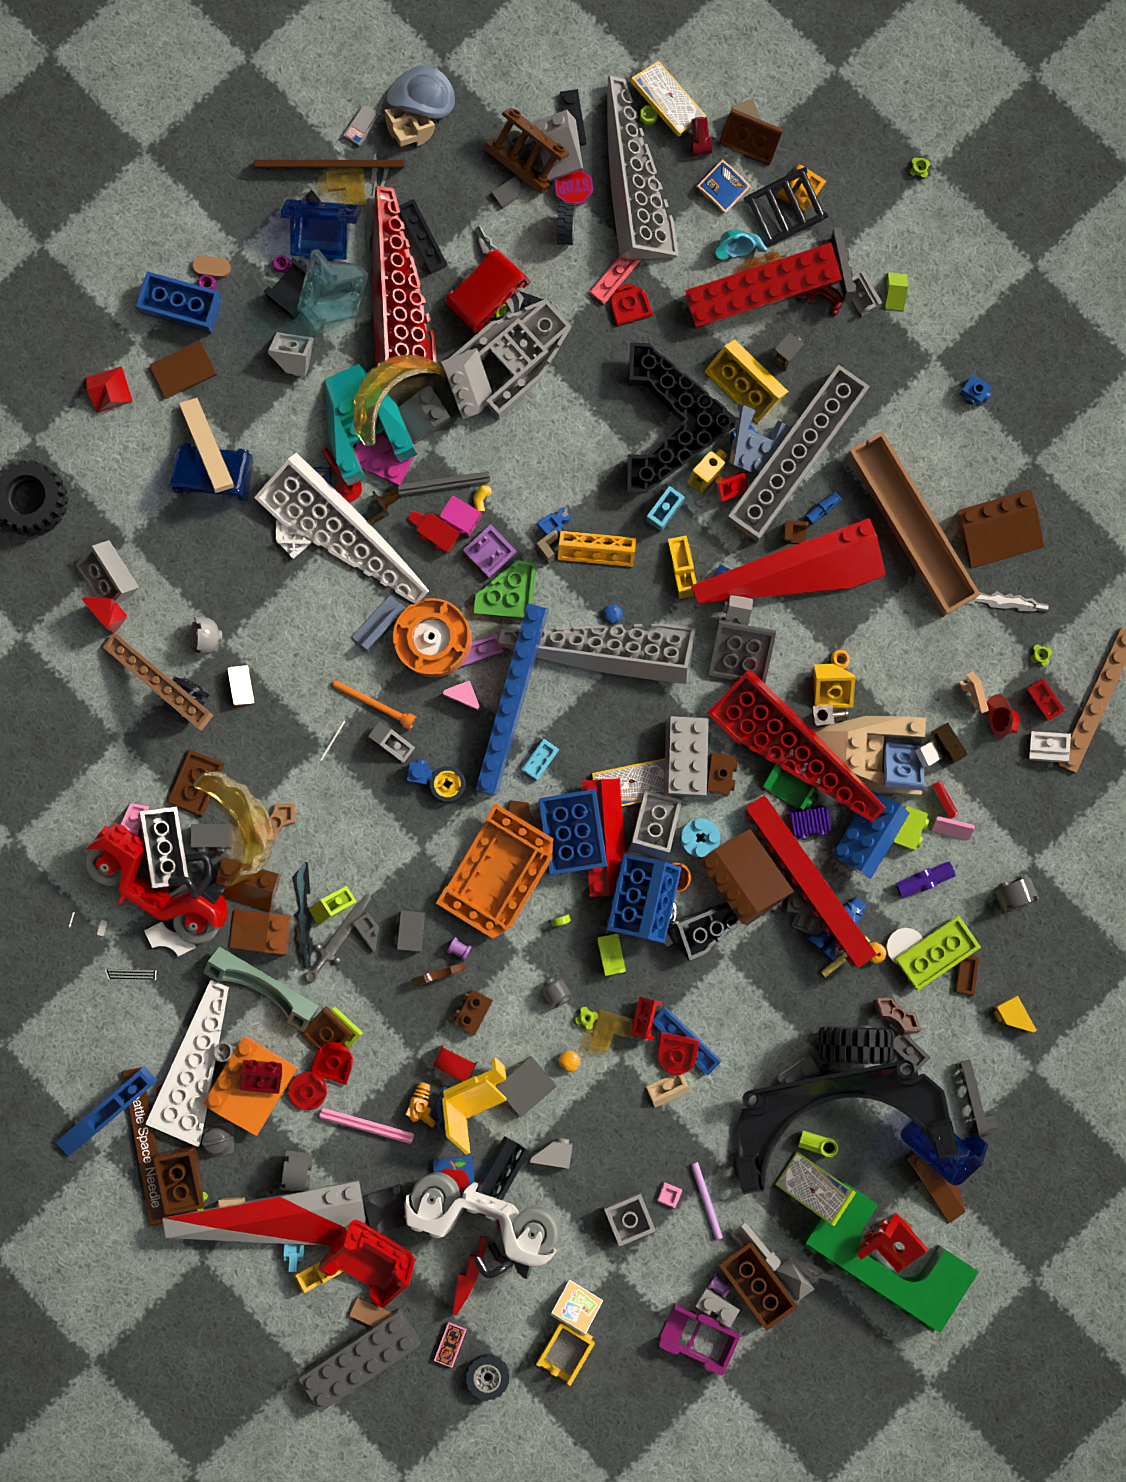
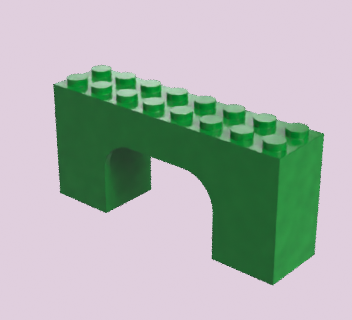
(926, 1296)

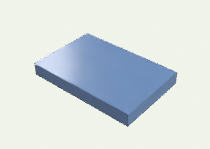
(903, 767)

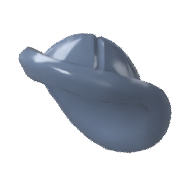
(422, 92)

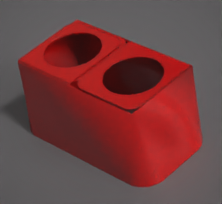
(453, 1064)

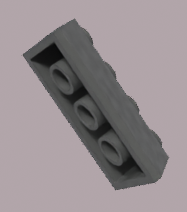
(163, 846)

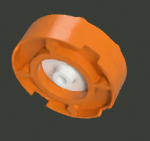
(422, 622)

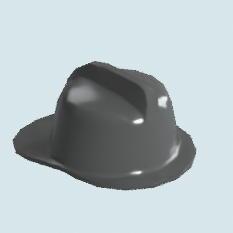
(219, 1139)

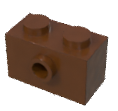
(721, 773)

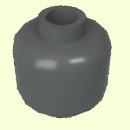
(556, 992)

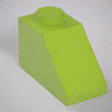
(332, 905)

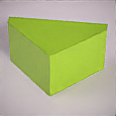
(896, 291)

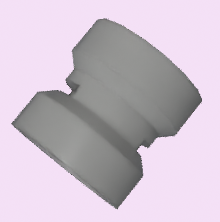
(222, 1051)

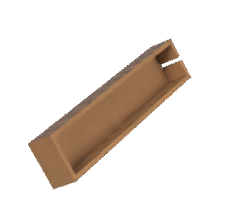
(913, 524)

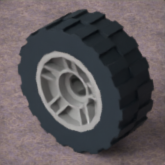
(565, 223)
(493, 1387)

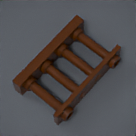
(517, 165)

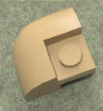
(408, 127)

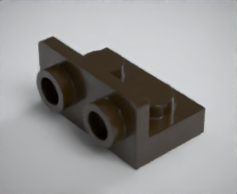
(949, 743)

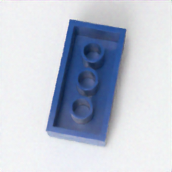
(179, 302)
(869, 841)

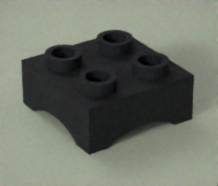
(385, 1208)

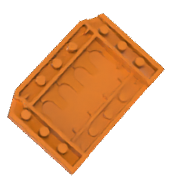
(498, 873)

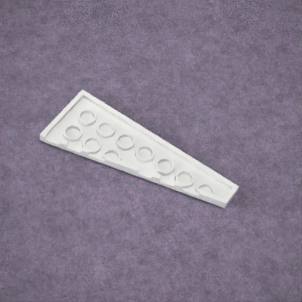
(180, 1102)

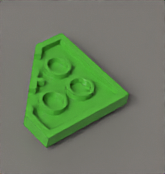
(508, 592)

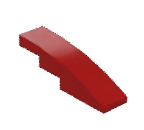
(466, 1281)

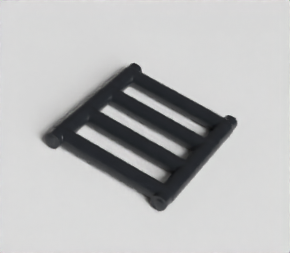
(767, 190)

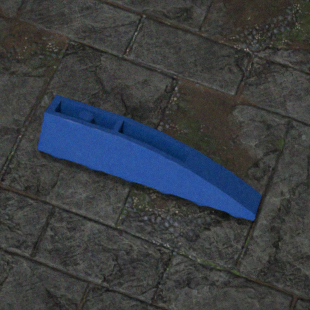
(106, 1111)

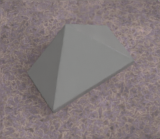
(794, 1279)

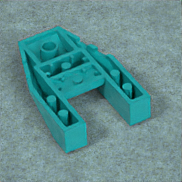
(340, 397)

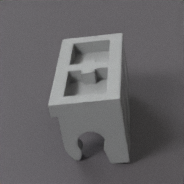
(866, 298)

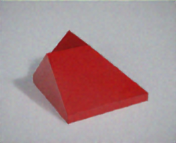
(108, 389)
(106, 611)

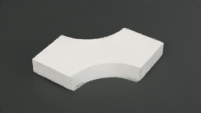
(161, 936)

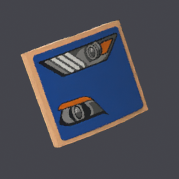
(723, 186)

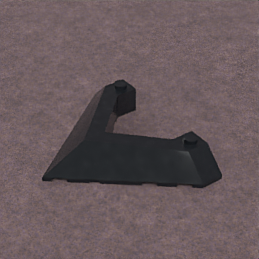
(700, 415)

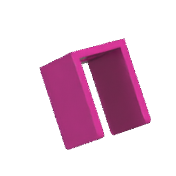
(461, 515)

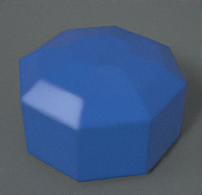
(613, 613)

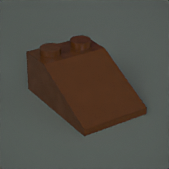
(179, 1180)

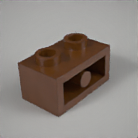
(473, 1011)

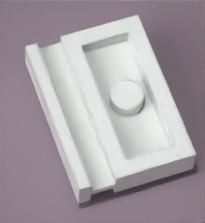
(1050, 747)

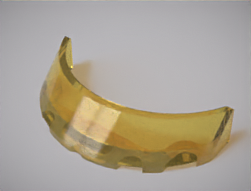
(377, 385)
(250, 817)

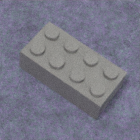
(686, 757)

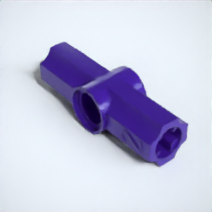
(925, 879)

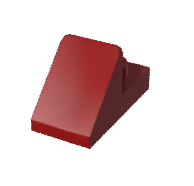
(731, 486)

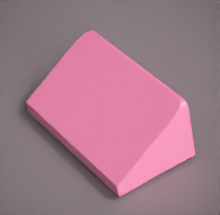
(952, 828)

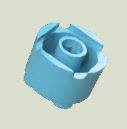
(699, 827)

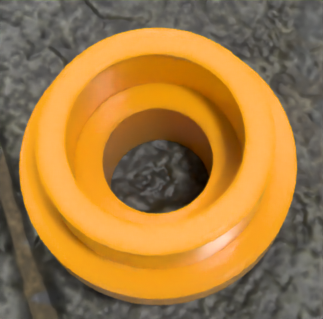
(842, 653)

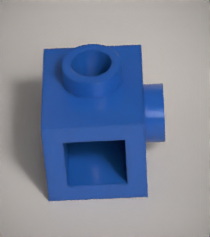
(975, 391)
(419, 772)

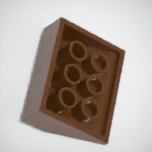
(1000, 528)
(746, 877)

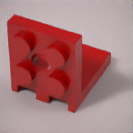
(884, 1240)

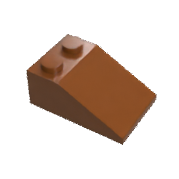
(260, 931)

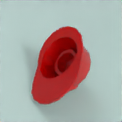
(1001, 716)

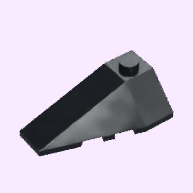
(703, 929)

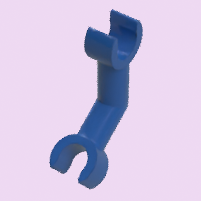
(439, 1109)

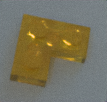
(350, 180)
(606, 1026)

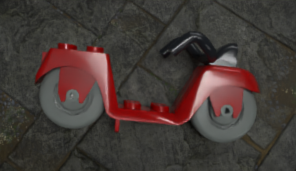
(197, 912)

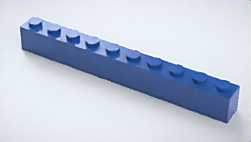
(512, 699)

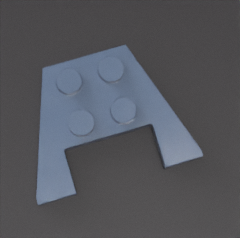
(751, 449)

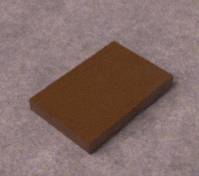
(751, 136)
(183, 369)
(184, 793)

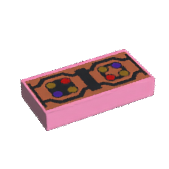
(450, 1344)

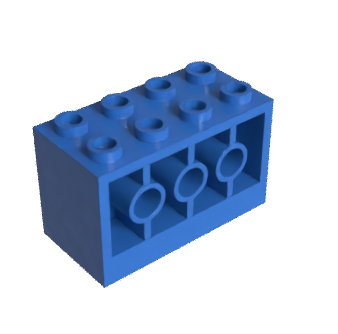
(644, 898)

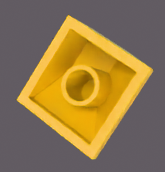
(833, 686)

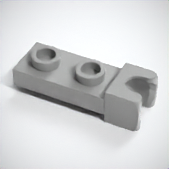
(744, 1234)

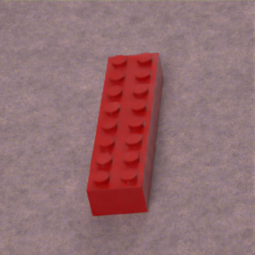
(763, 285)

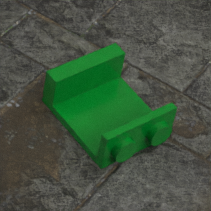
(789, 788)

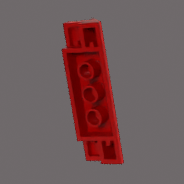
(603, 879)

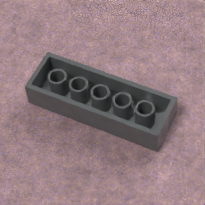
(359, 1360)

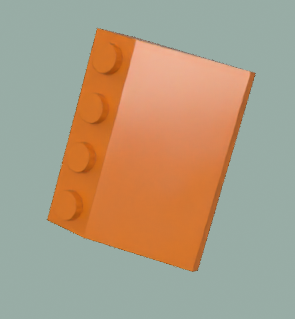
(245, 1107)

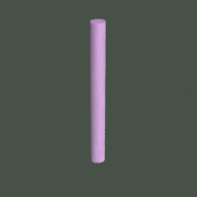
(706, 1201)

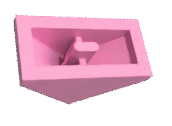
(463, 694)

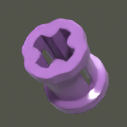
(459, 949)
(719, 1285)

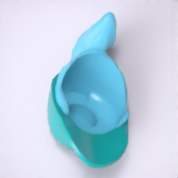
(737, 238)

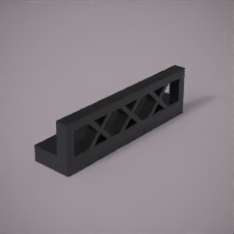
(497, 1169)

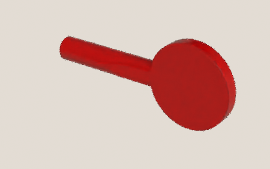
(349, 493)

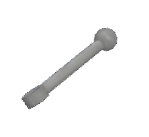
(700, 503)

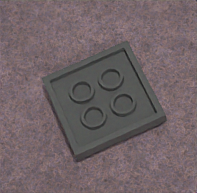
(741, 649)

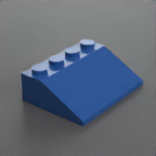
(575, 830)

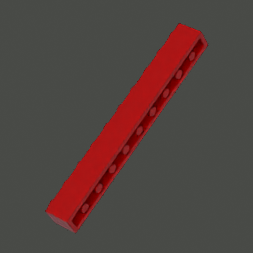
(810, 881)

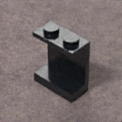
(288, 289)

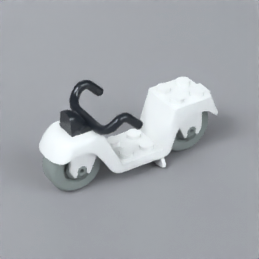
(526, 1235)

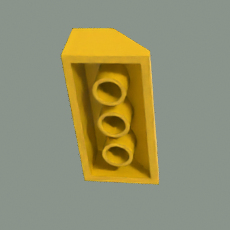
(745, 380)

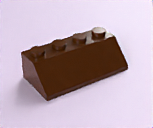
(757, 1285)

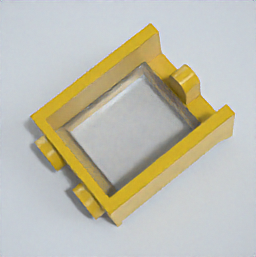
(565, 1352)

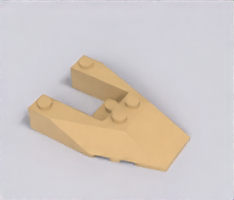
(861, 744)

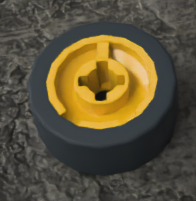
(456, 790)

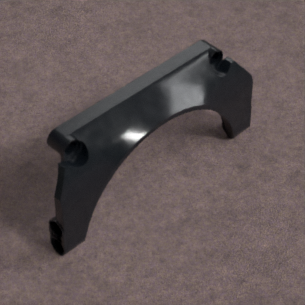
(782, 1104)

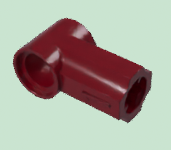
(700, 132)

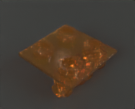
(768, 257)

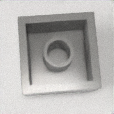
(629, 1218)

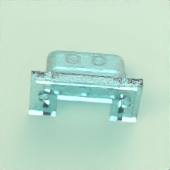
(330, 291)

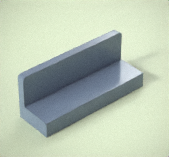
(379, 623)

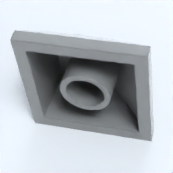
(292, 352)

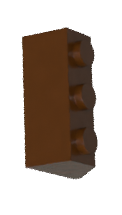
(253, 891)

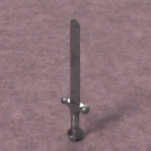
(337, 939)

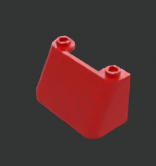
(486, 290)
(371, 1260)

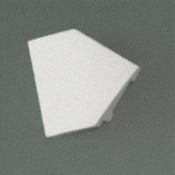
(290, 540)

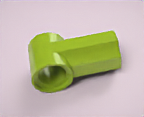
(815, 1143)

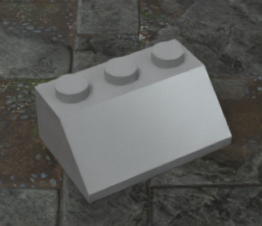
(467, 382)
(106, 573)

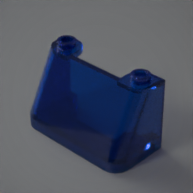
(190, 473)
(955, 1168)

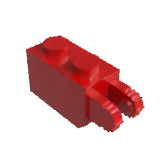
(437, 530)

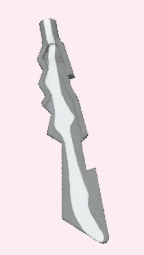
(1008, 601)

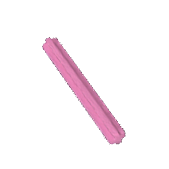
(366, 1125)

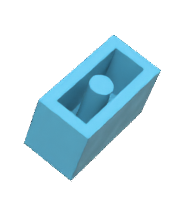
(665, 508)

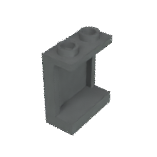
(526, 1087)

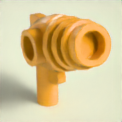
(418, 1106)

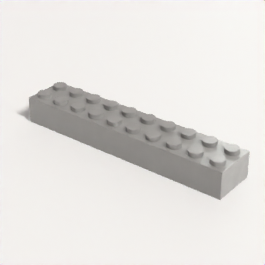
(797, 453)

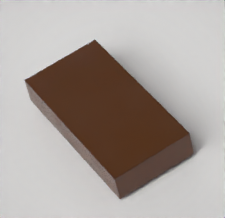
(967, 975)

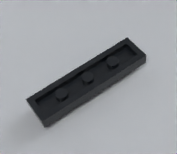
(422, 236)

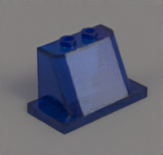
(320, 227)

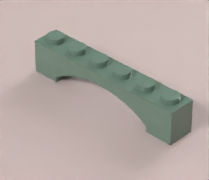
(230, 968)

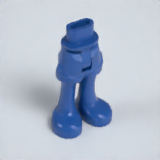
(855, 910)

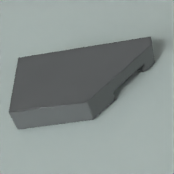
(507, 192)
(368, 929)

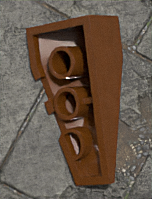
(943, 1193)

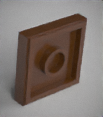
(327, 1028)

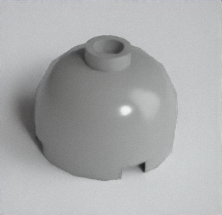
(205, 635)

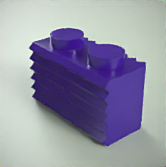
(809, 821)

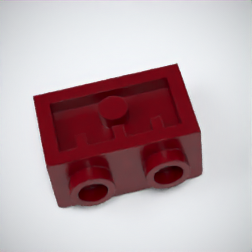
(261, 1076)

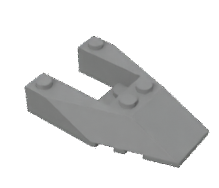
(524, 345)

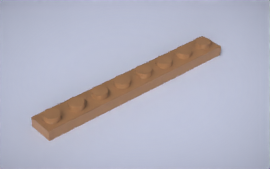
(158, 681)
(1097, 702)

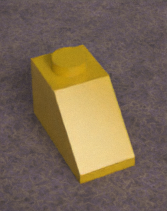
(1014, 1014)

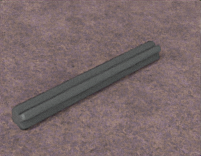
(443, 483)

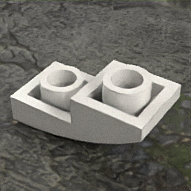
(929, 753)

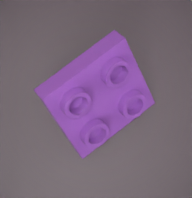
(490, 551)

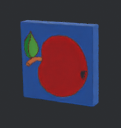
(457, 1168)

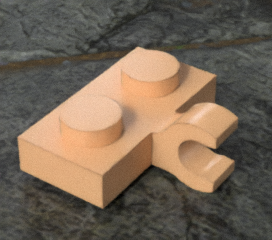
(976, 690)

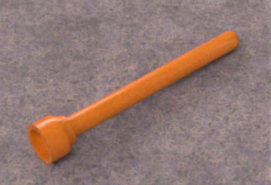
(405, 719)

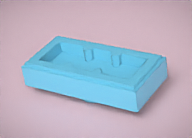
(540, 759)

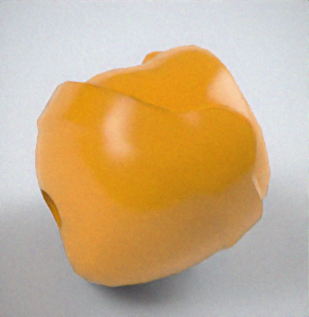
(881, 952)
(569, 1061)

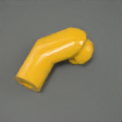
(479, 496)

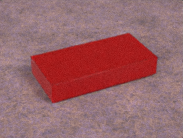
(945, 799)

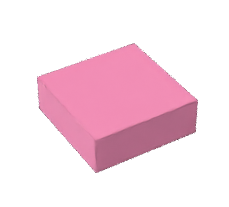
(669, 1195)

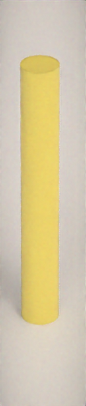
(834, 965)

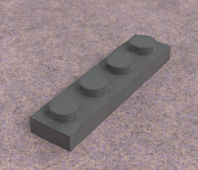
(838, 243)

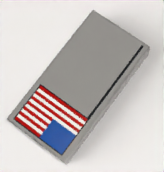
(361, 125)

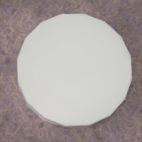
(901, 941)

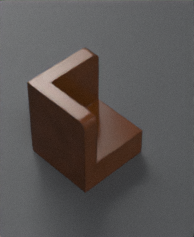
(795, 531)

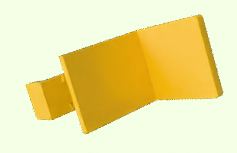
(470, 1099)

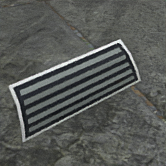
(131, 974)

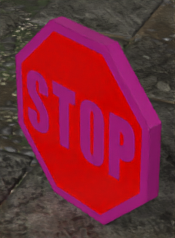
(574, 187)

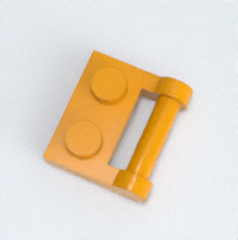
(801, 195)

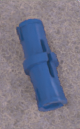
(823, 508)

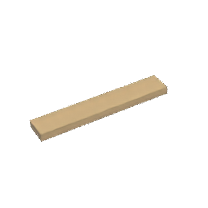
(206, 445)

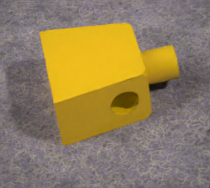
(707, 470)

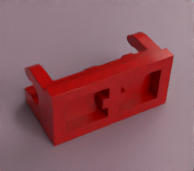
(1046, 699)
(644, 1018)

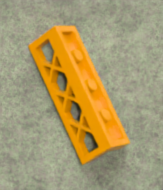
(596, 551)

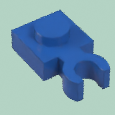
(553, 522)

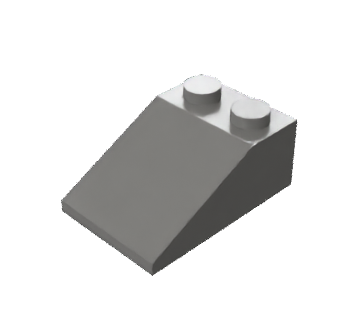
(562, 130)
(655, 825)

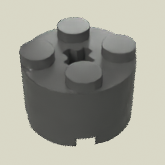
(1016, 894)
(295, 1171)

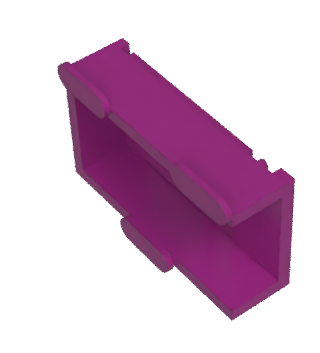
(673, 1330)

